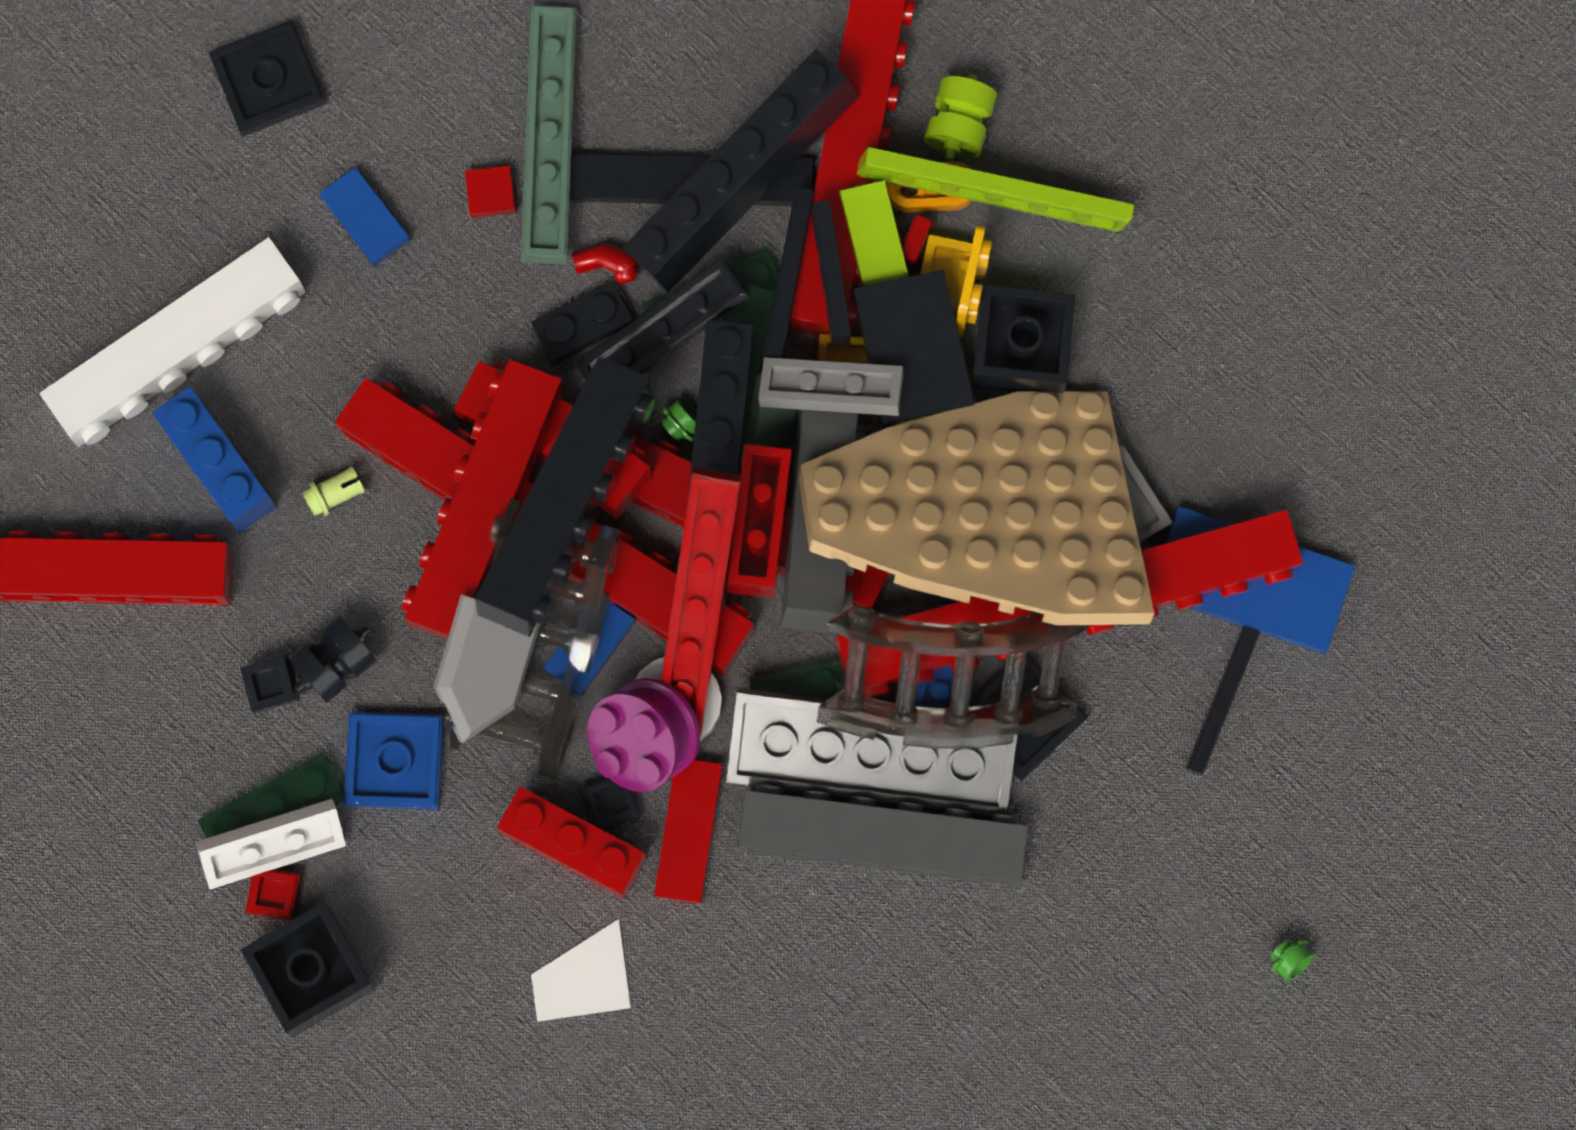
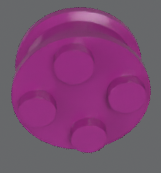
(643, 734)

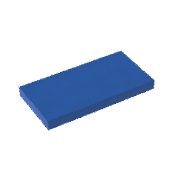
(1294, 610)

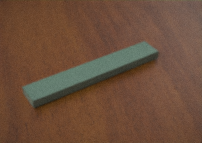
(548, 135)

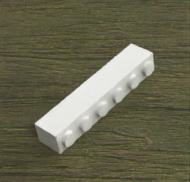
(173, 343)

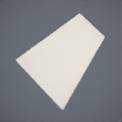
(584, 978)

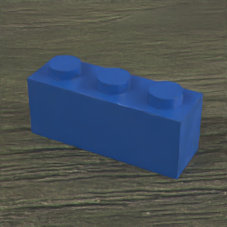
(214, 460)

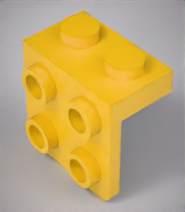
(962, 266)

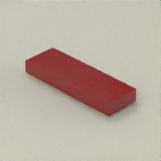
(688, 833)

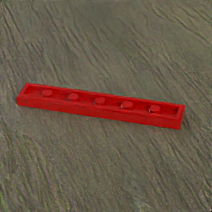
(700, 585)

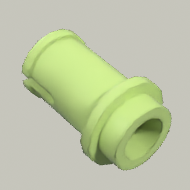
(330, 493)

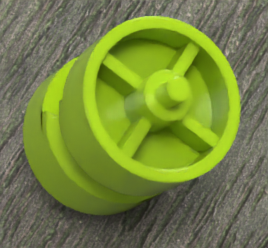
(959, 124)

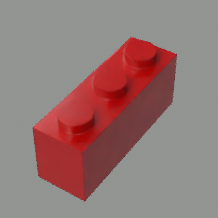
(759, 521)
(572, 843)

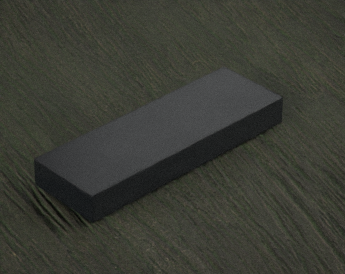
(831, 274)

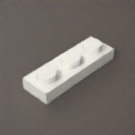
(270, 844)

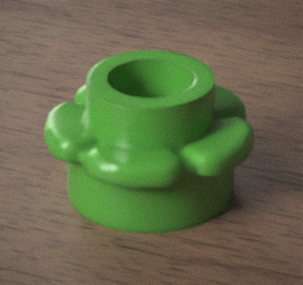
(679, 421)
(1291, 958)

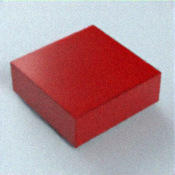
(490, 191)
(916, 242)
(274, 895)

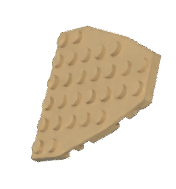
(991, 504)

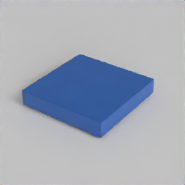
(393, 761)

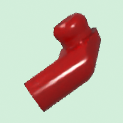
(607, 257)

